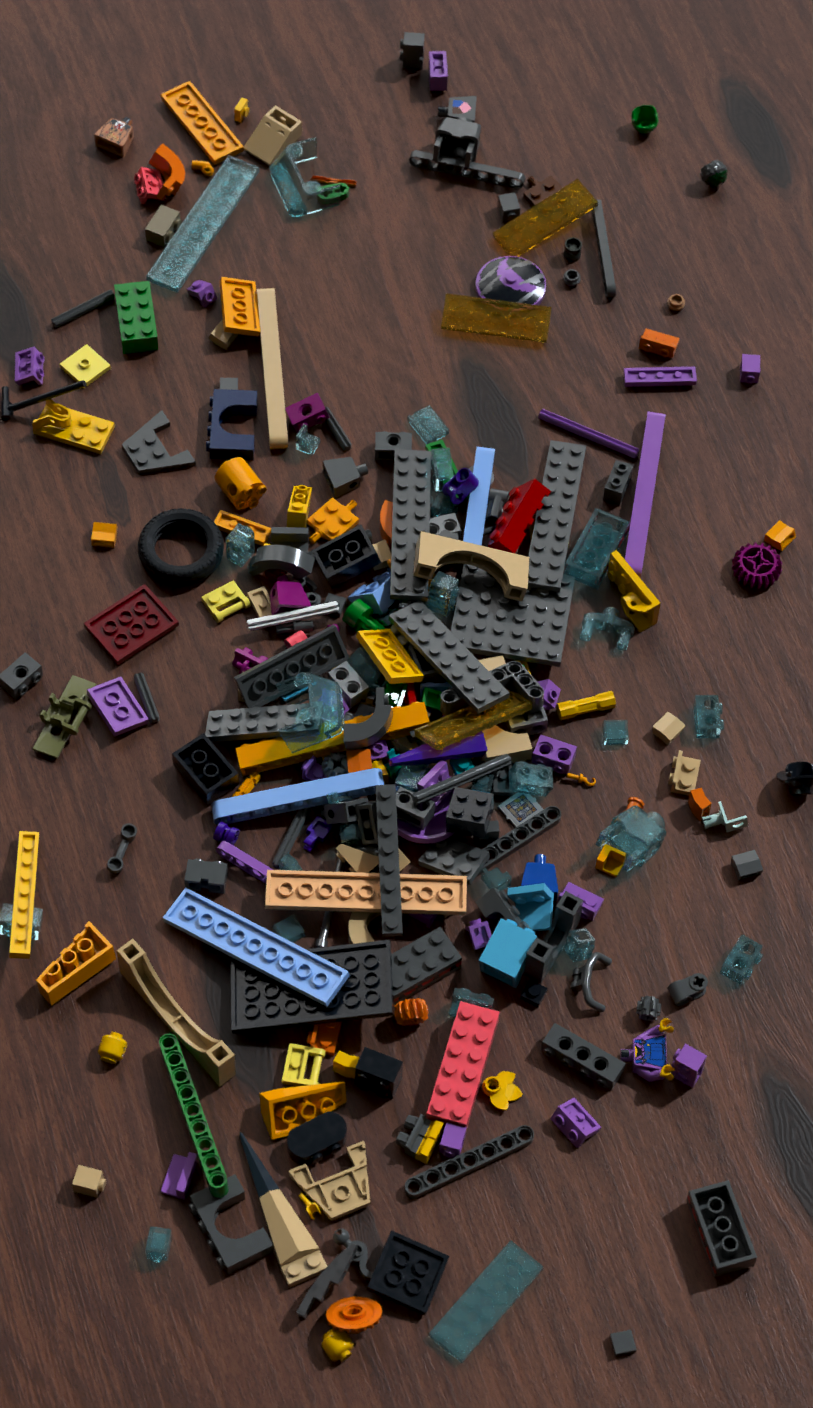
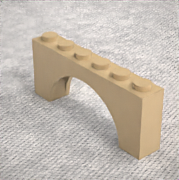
(506, 567)
(501, 741)

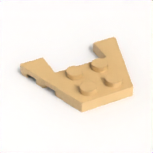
(340, 1192)

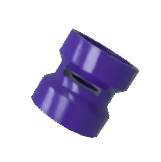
(225, 833)

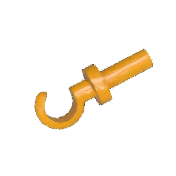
(580, 778)

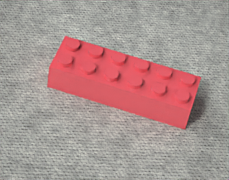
(463, 1065)

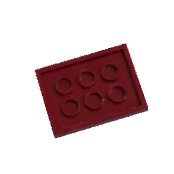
(131, 624)

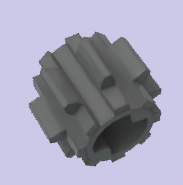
(648, 1008)

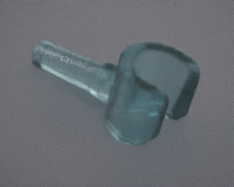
(333, 797)

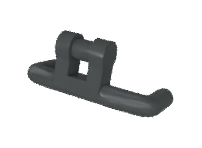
(582, 979)

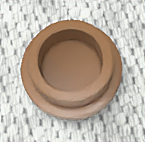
(676, 302)

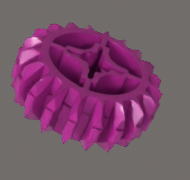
(767, 570)

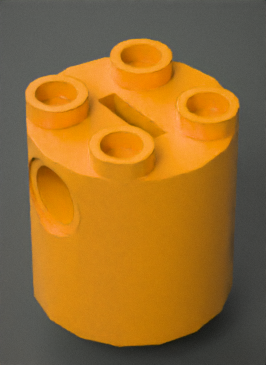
(240, 483)

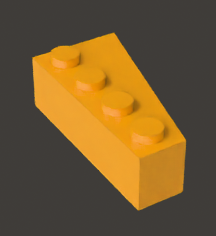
(76, 964)

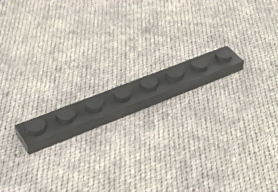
(389, 860)

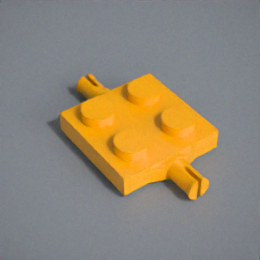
(332, 520)

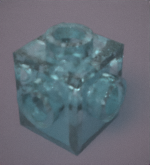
(579, 944)

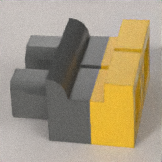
(422, 1139)

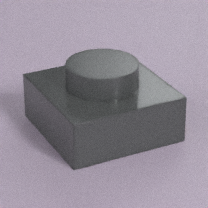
(340, 600)

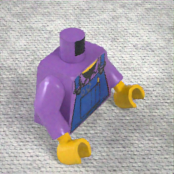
(650, 1053)

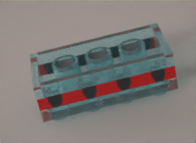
(591, 554)

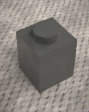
(508, 207)

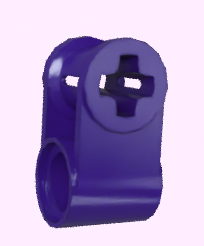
(461, 484)

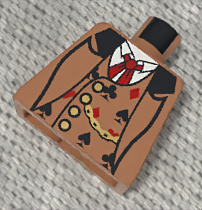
(115, 136)

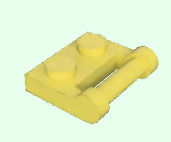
(223, 597)
(296, 1065)

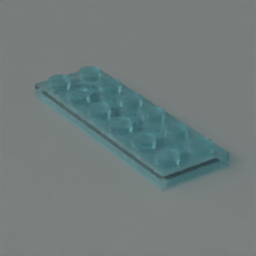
(486, 1301)

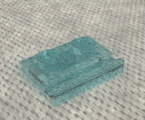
(428, 424)

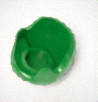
(645, 118)

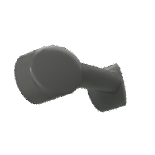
(127, 835)

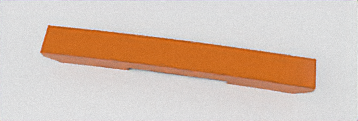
(351, 183)

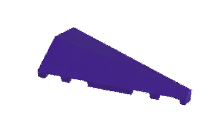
(467, 748)

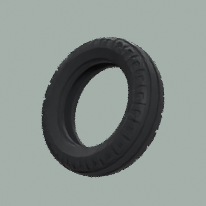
(179, 519)

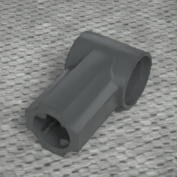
(496, 501)

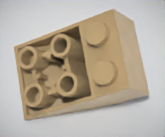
(273, 135)

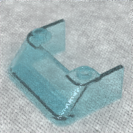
(300, 196)
(320, 720)

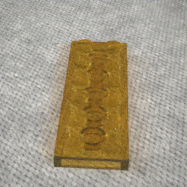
(545, 218)
(496, 318)
(468, 723)

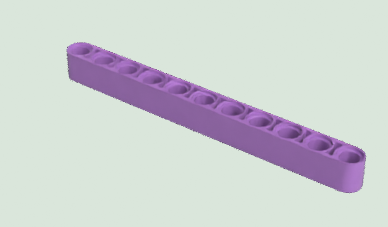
(644, 491)

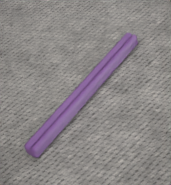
(588, 433)

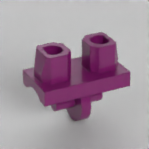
(245, 660)

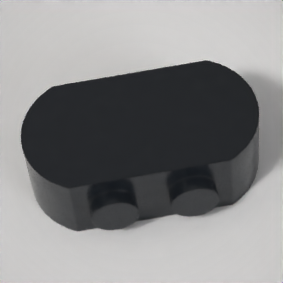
(317, 1138)

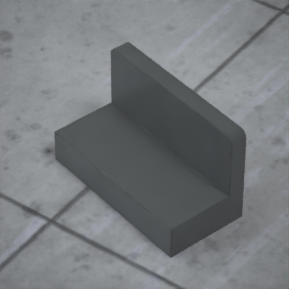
(290, 536)

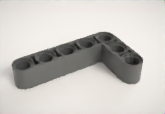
(511, 676)

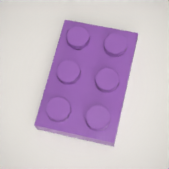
(117, 706)

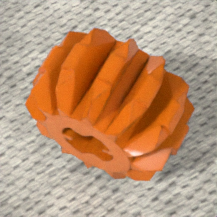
(411, 1012)

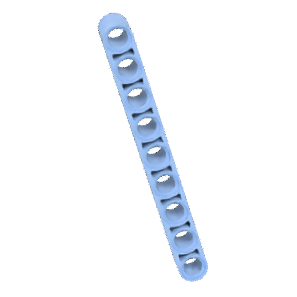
(295, 796)

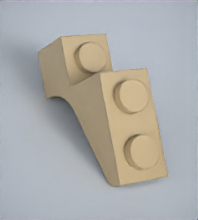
(362, 861)

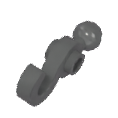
(360, 1255)

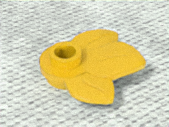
(504, 1091)

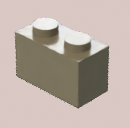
(163, 226)

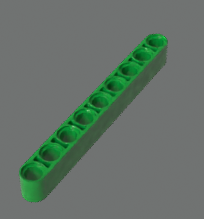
(197, 1122)

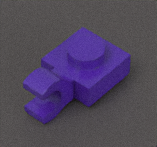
(317, 830)

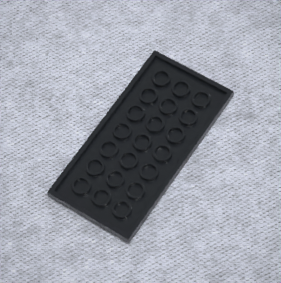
(268, 1004)

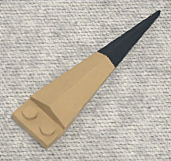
(294, 1246)

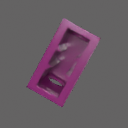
(287, 596)

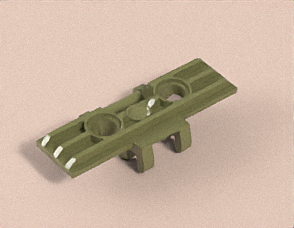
(60, 714)

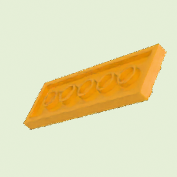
(202, 122)

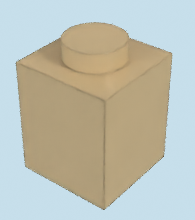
(88, 1181)

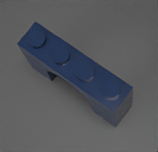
(224, 405)

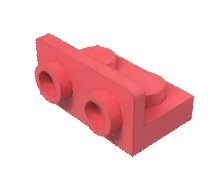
(148, 184)

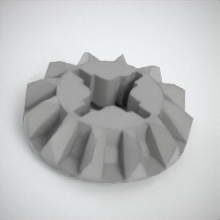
(328, 764)

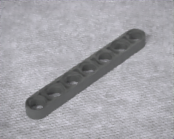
(475, 173)
(603, 250)
(526, 828)
(476, 1154)

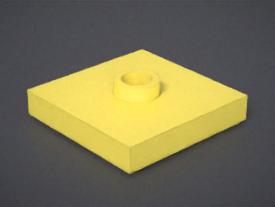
(85, 365)

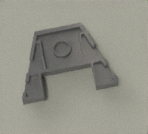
(148, 452)

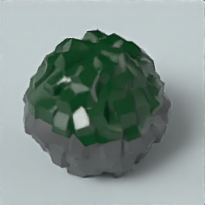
(714, 173)

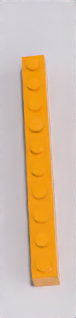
(275, 753)

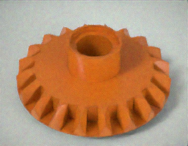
(354, 1314)

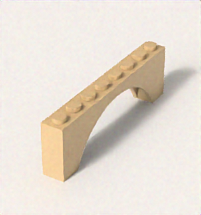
(209, 1052)

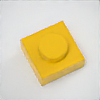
(241, 110)

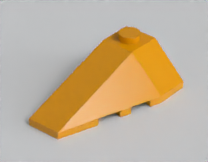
(292, 1106)

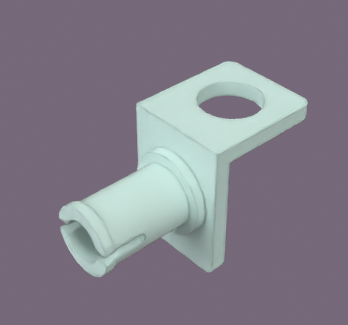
(720, 818)

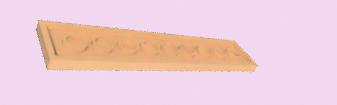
(362, 892)

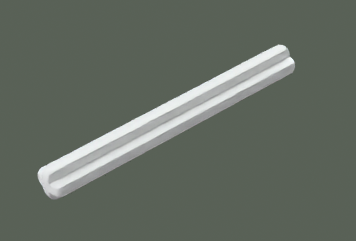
(293, 615)

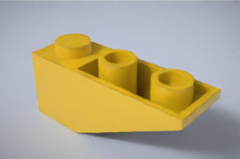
(299, 506)

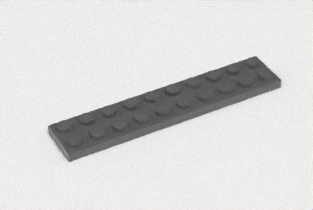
(556, 516)
(409, 518)

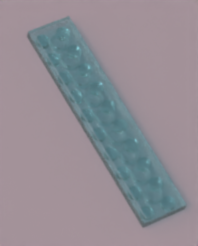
(202, 224)

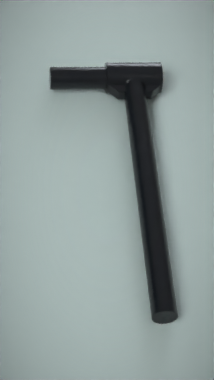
(8, 408)

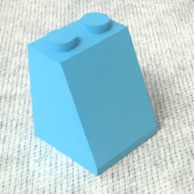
(506, 952)

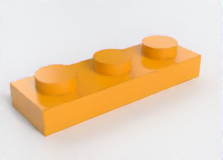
(227, 522)

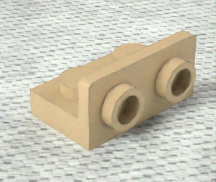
(685, 774)

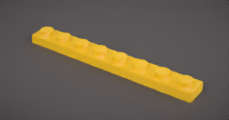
(24, 895)

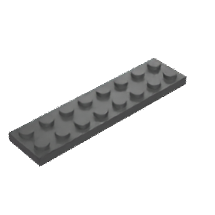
(449, 656)

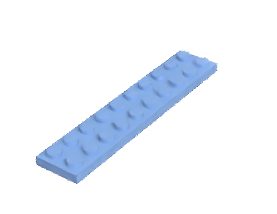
(256, 946)

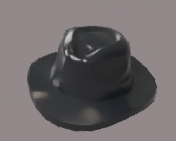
(798, 777)

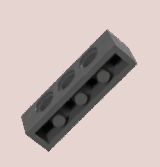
(577, 1047)

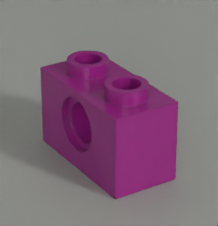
(312, 405)

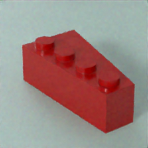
(517, 515)

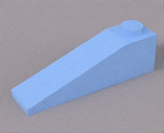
(375, 594)

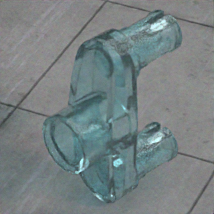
(609, 622)

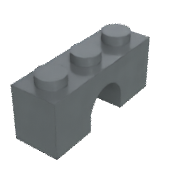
(496, 903)

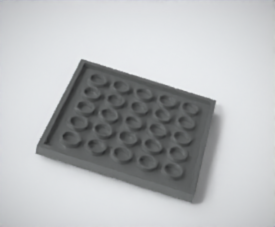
(508, 627)

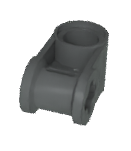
(685, 991)

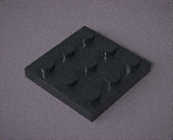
(408, 1272)

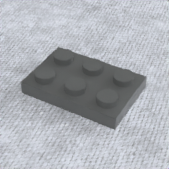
(454, 859)

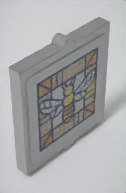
(519, 808)

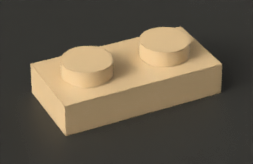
(260, 601)

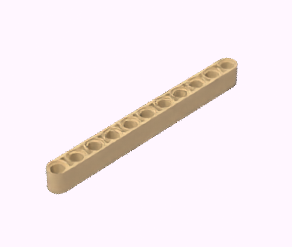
(272, 369)

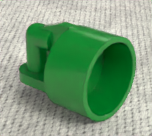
(359, 616)

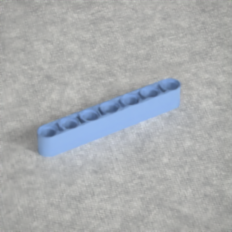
(479, 497)

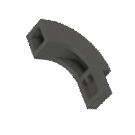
(282, 558)
(370, 731)

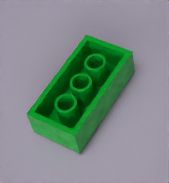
(136, 317)

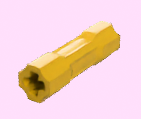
(598, 702)

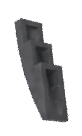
(332, 1274)

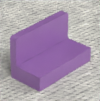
(179, 1175)

